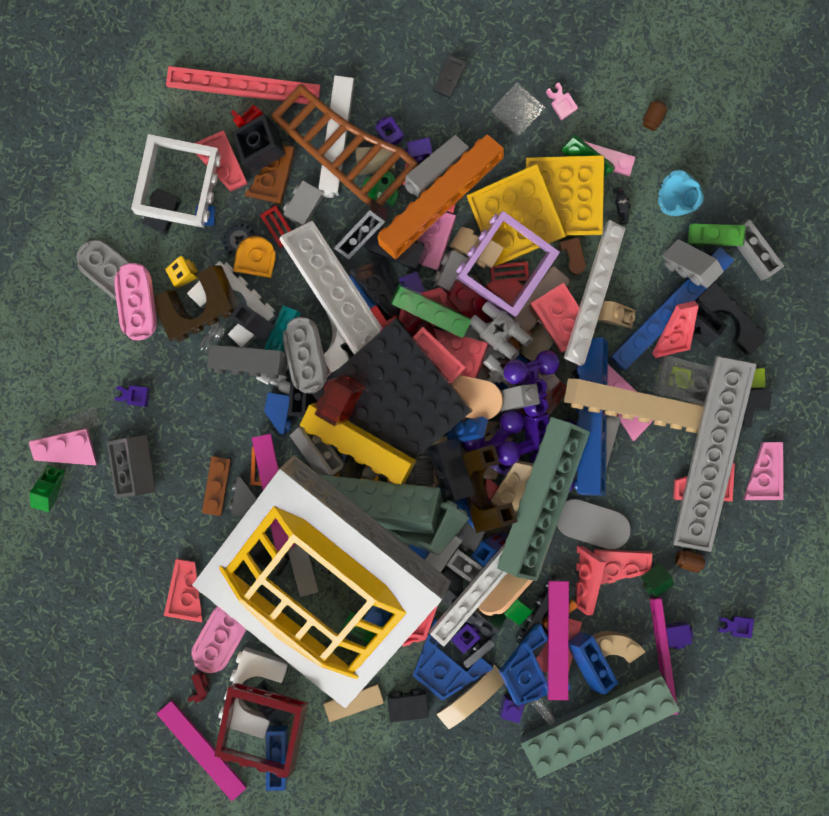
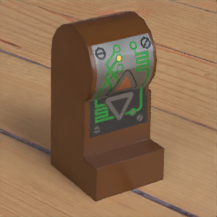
(574, 255)

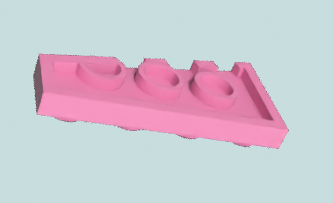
(633, 426)

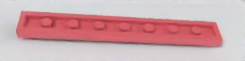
(236, 84)

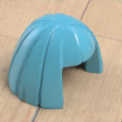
(680, 194)

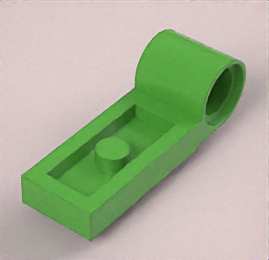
(716, 235)

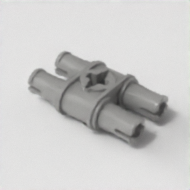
(499, 339)

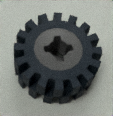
(233, 234)

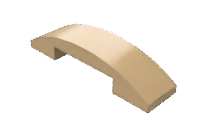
(471, 698)

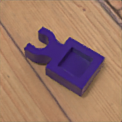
(135, 395)
(738, 626)

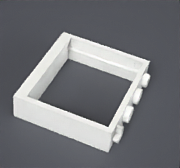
(145, 176)

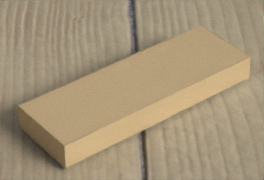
(366, 699)

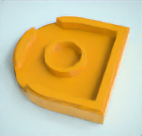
(255, 257)

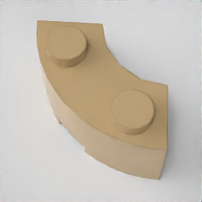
(465, 240)
(618, 644)

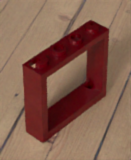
(271, 700)

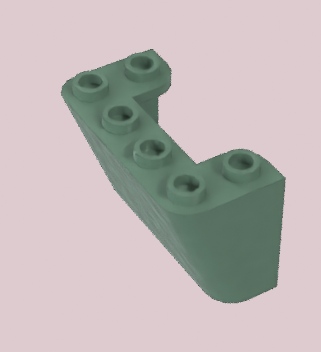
(449, 524)

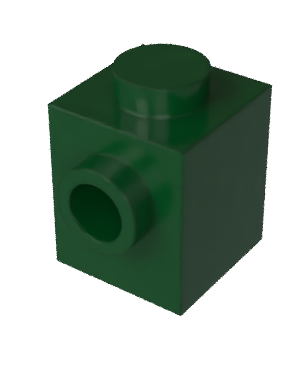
(657, 580)

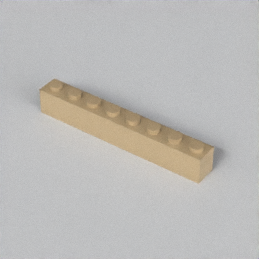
(633, 404)

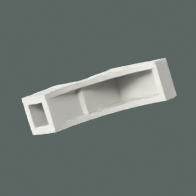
(335, 356)

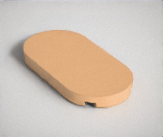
(480, 395)
(504, 594)

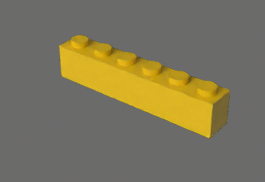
(361, 445)

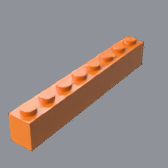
(440, 196)

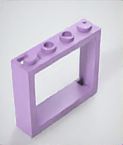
(532, 282)

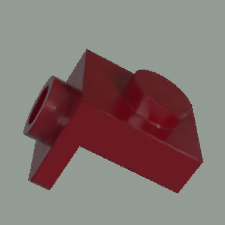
(201, 684)

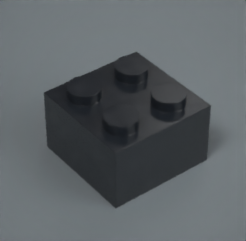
(259, 143)

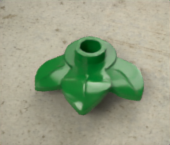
(379, 188)

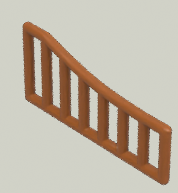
(360, 136)

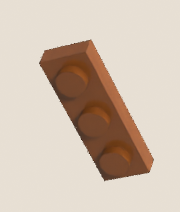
(216, 486)

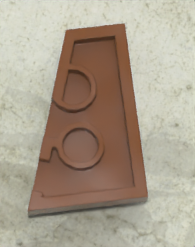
(273, 179)

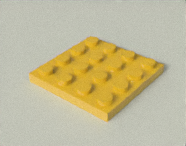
(576, 191)
(528, 202)

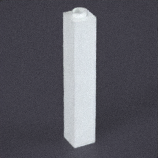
(341, 104)

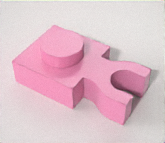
(562, 103)

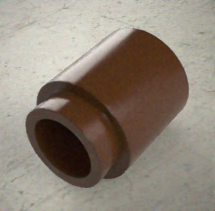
(654, 115)
(690, 560)

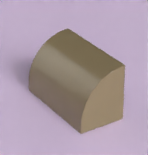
(380, 158)
(540, 342)

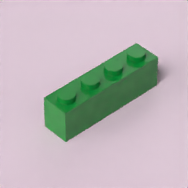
(430, 310)

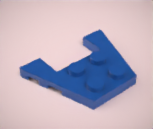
(522, 672)
(443, 674)

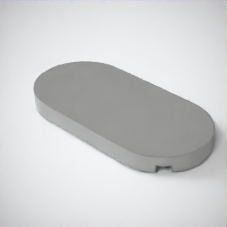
(100, 264)
(305, 355)
(593, 524)

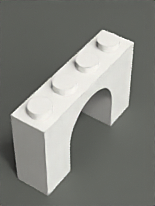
(238, 333)
(253, 664)

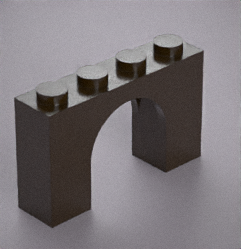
(219, 304)
(482, 511)

